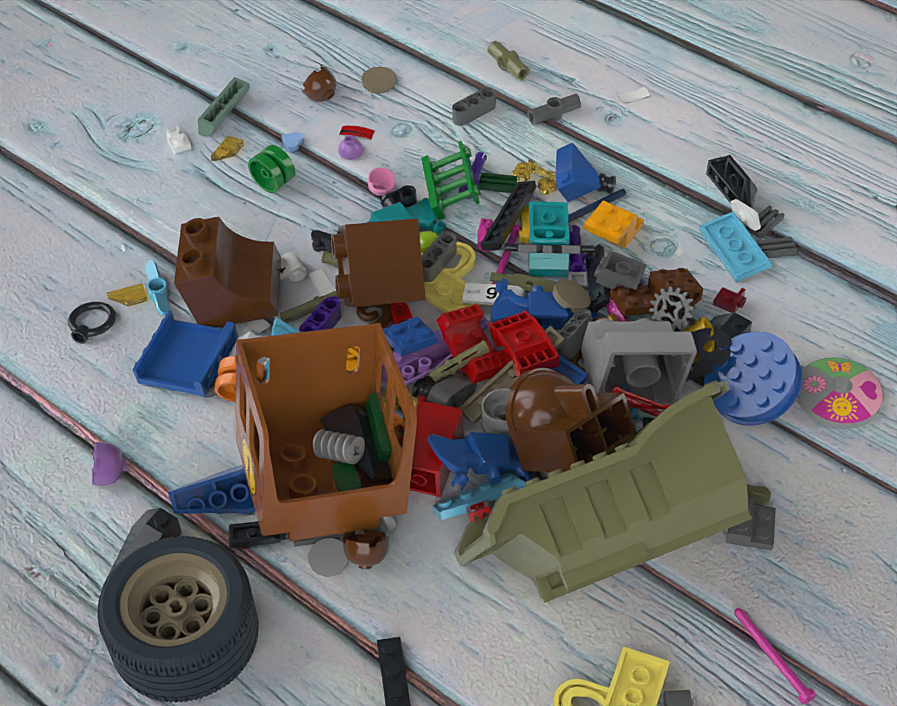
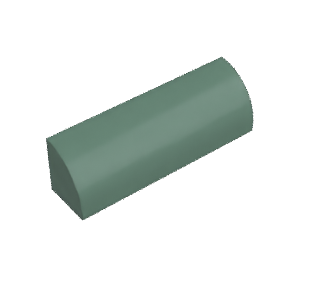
(222, 106)

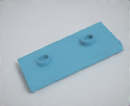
(735, 246)

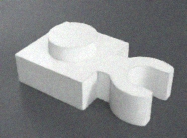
(178, 141)

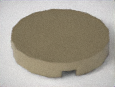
(378, 79)
(571, 295)

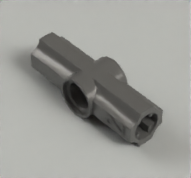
(554, 109)

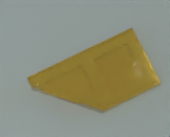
(227, 149)
(129, 296)

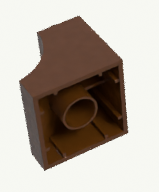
(226, 274)

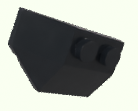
(731, 180)

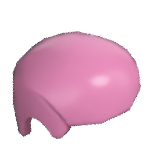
(381, 181)

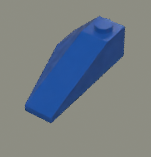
(574, 173)
(214, 494)

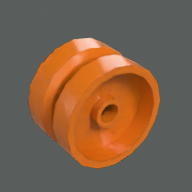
(226, 381)

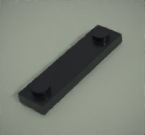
(598, 294)

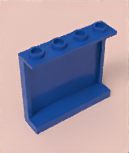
(184, 355)

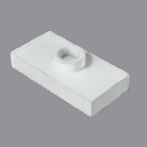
(746, 214)

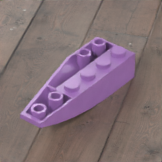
(420, 363)

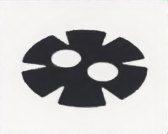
(717, 356)

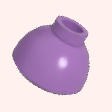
(350, 148)

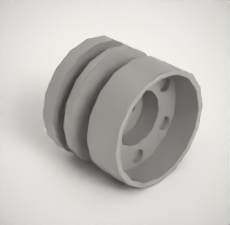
(494, 413)

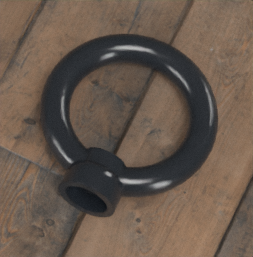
(81, 333)

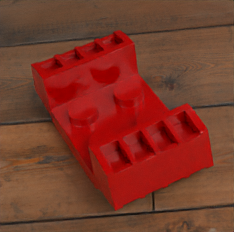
(461, 332)
(524, 342)

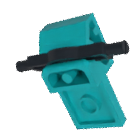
(548, 240)

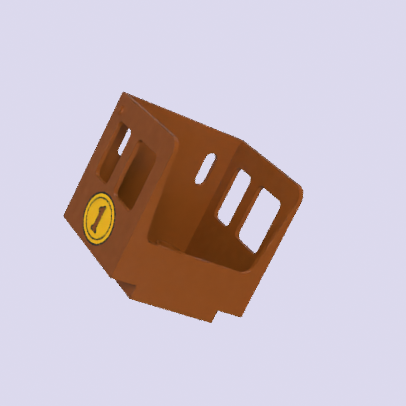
(282, 415)

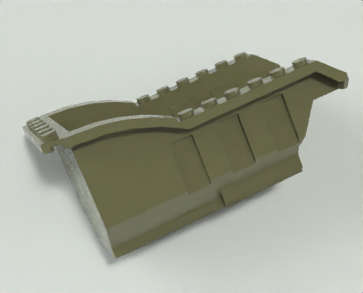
(623, 508)

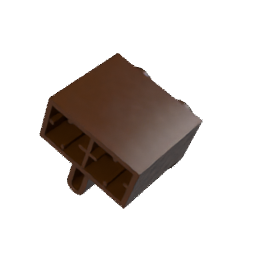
(378, 263)
(563, 421)

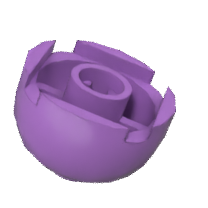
(107, 464)

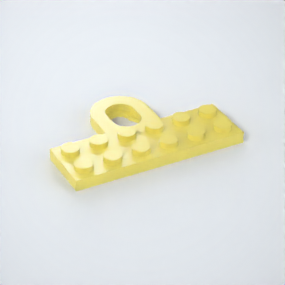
(448, 288)
(635, 682)

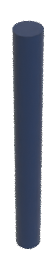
(591, 207)

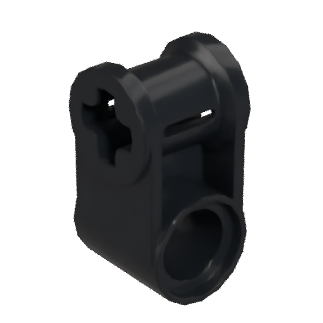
(405, 195)

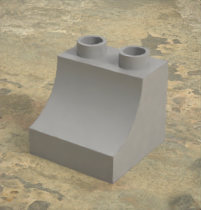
(640, 353)

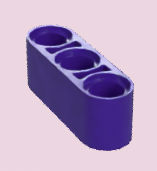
(324, 316)

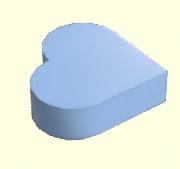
(292, 141)

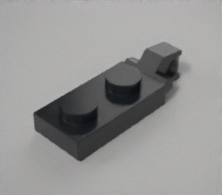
(250, 535)

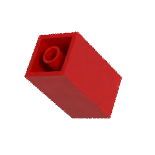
(428, 471)

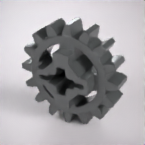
(667, 301)

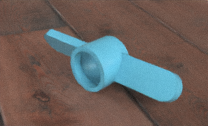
(157, 283)

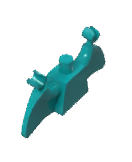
(421, 210)

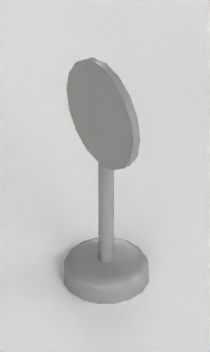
(328, 555)

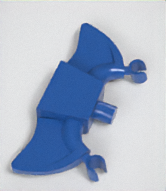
(537, 303)
(481, 452)

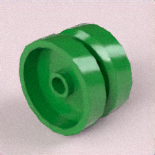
(271, 168)

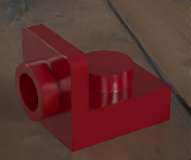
(730, 300)

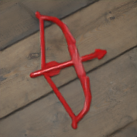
(649, 406)

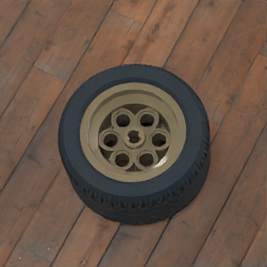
(171, 585)

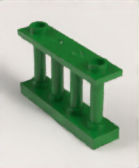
(433, 180)

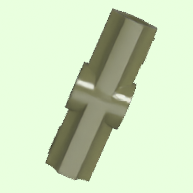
(508, 60)

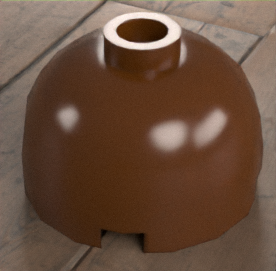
(320, 85)
(365, 548)

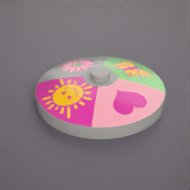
(840, 393)

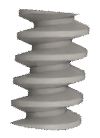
(338, 446)

